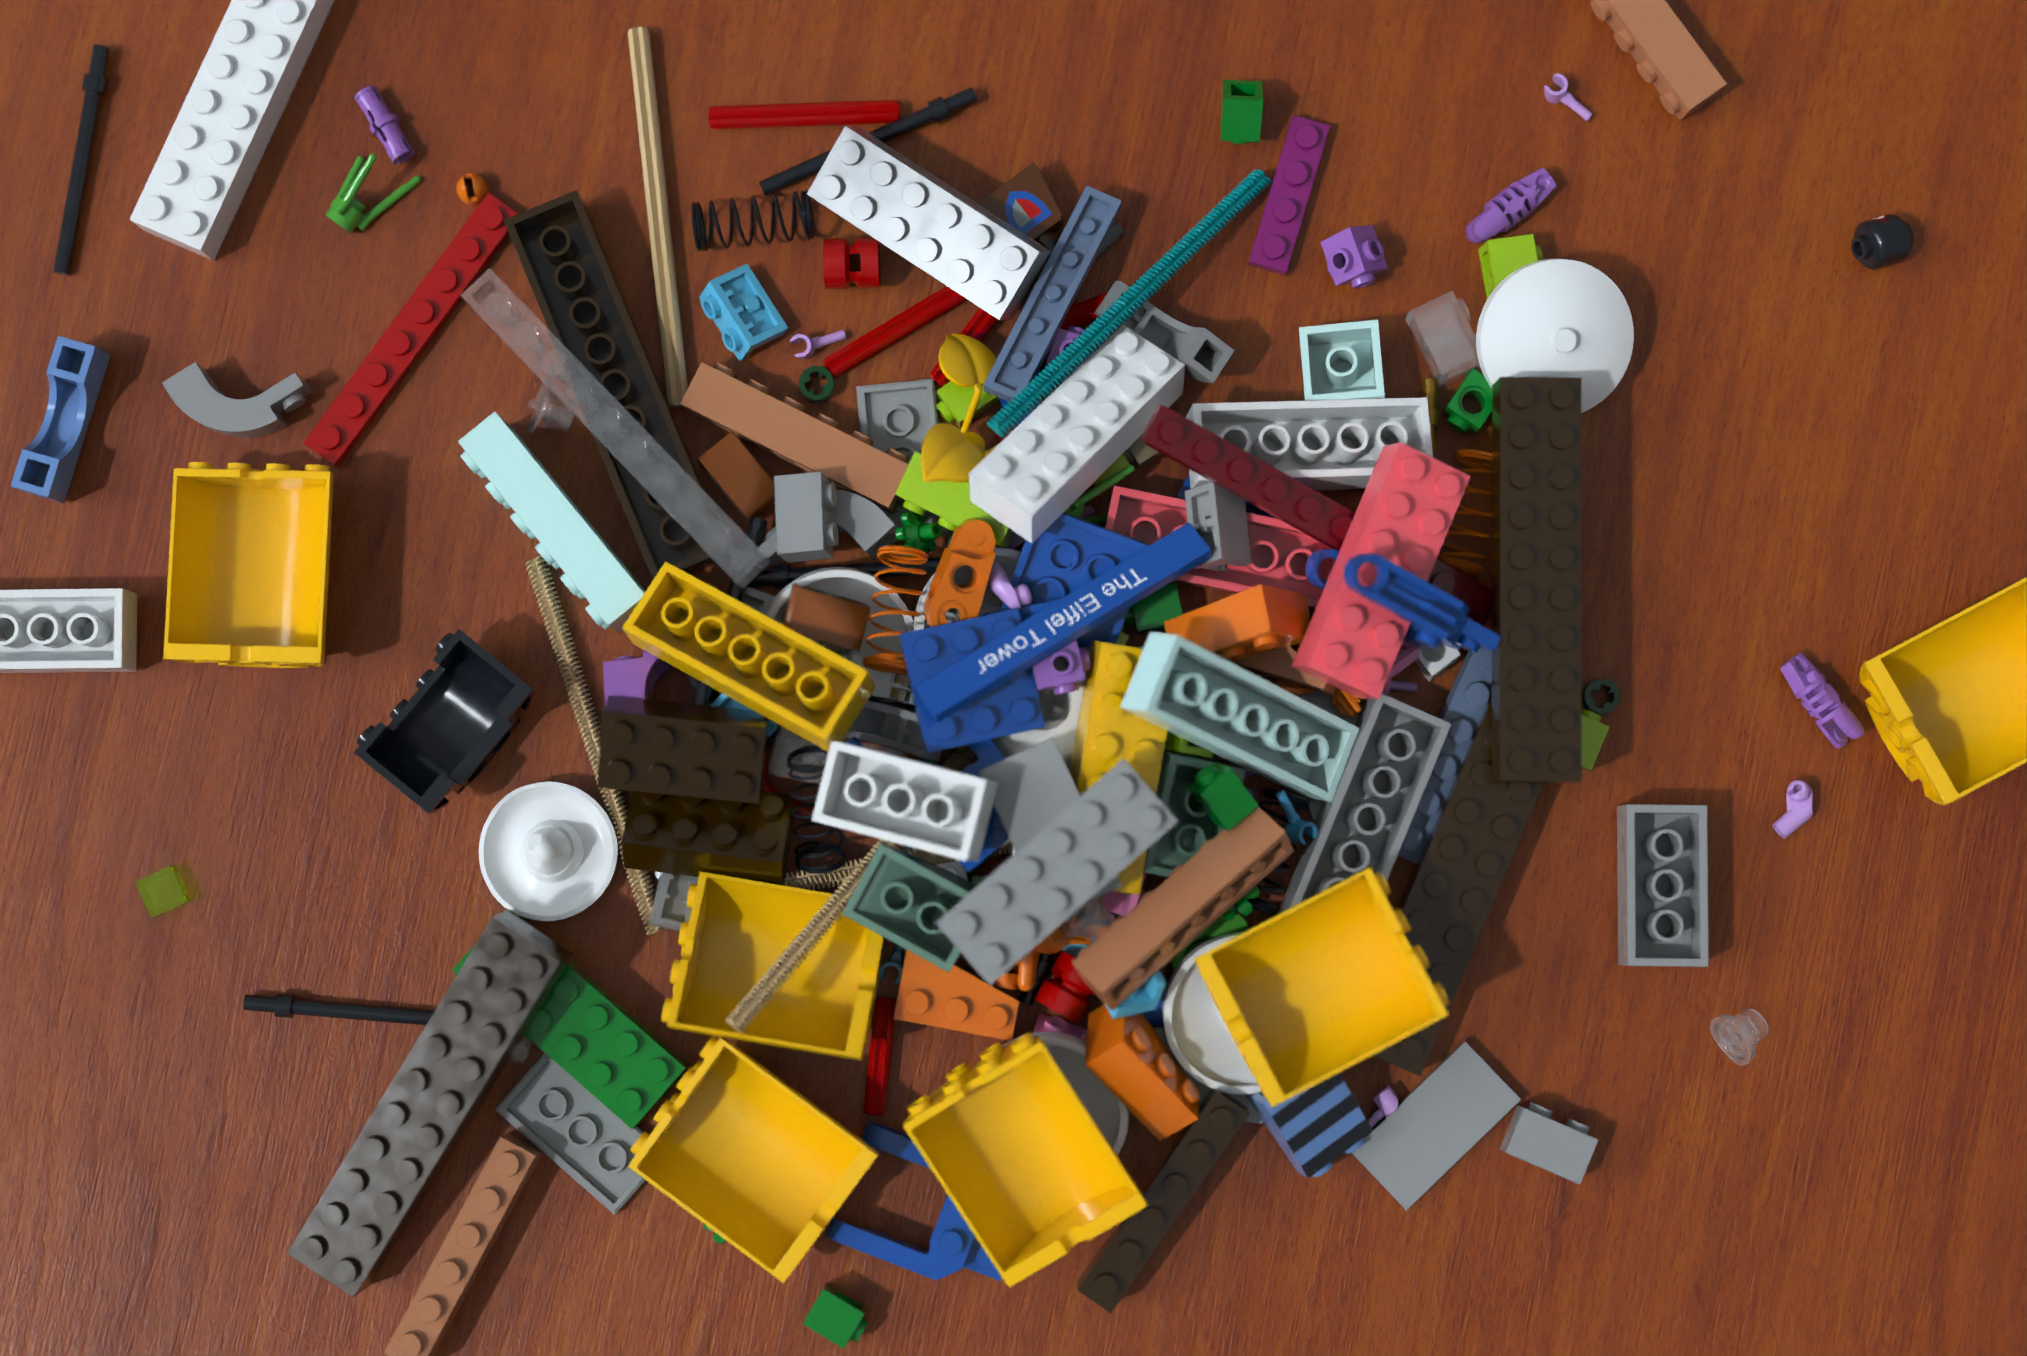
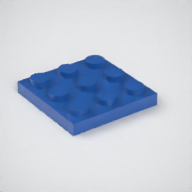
(1068, 558)
(999, 713)

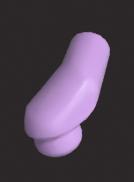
(1001, 586)
(1798, 808)

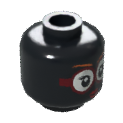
(1882, 241)

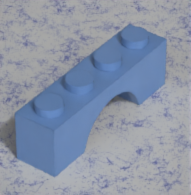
(74, 385)

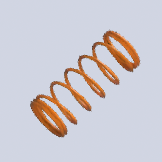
(1464, 566)
(885, 661)

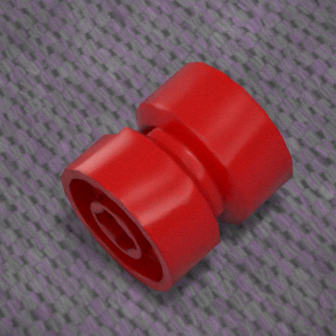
(837, 263)
(1066, 990)

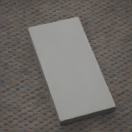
(898, 419)
(1033, 792)
(1435, 1125)
(575, 1132)

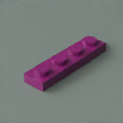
(1289, 195)

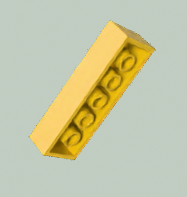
(749, 657)
(1110, 733)

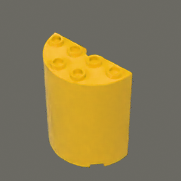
(249, 565)
(1956, 697)
(735, 938)
(1322, 986)
(751, 1157)
(1021, 1157)

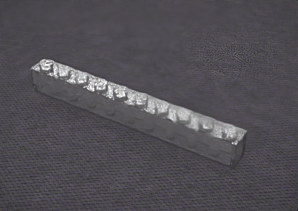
(616, 428)

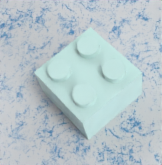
(1342, 361)

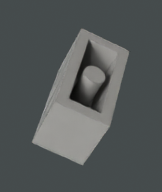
(805, 517)
(1549, 1144)

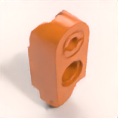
(971, 546)

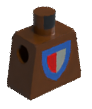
(1027, 206)

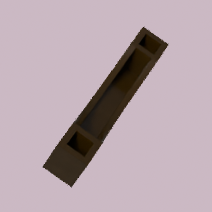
(1167, 1195)

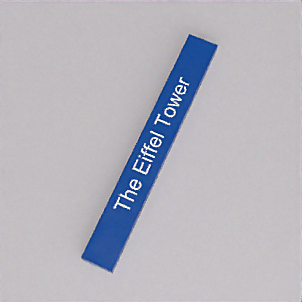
(1063, 622)

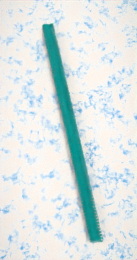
(1128, 303)

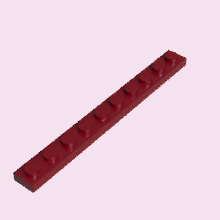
(1283, 496)

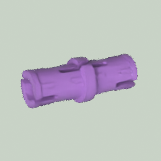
(384, 125)

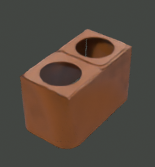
(739, 476)
(826, 616)

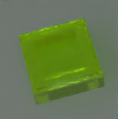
(162, 891)

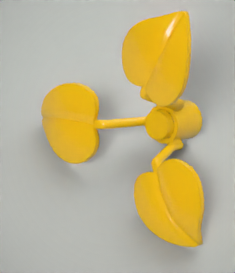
(946, 450)

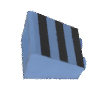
(1315, 1124)

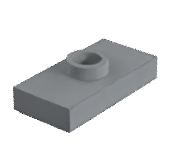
(671, 900)

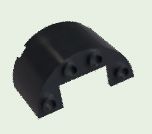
(448, 725)

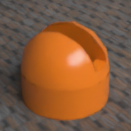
(479, 185)

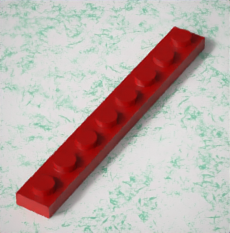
(411, 331)

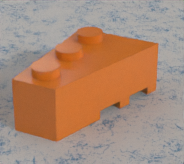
(1246, 623)
(953, 1000)
(1141, 1072)

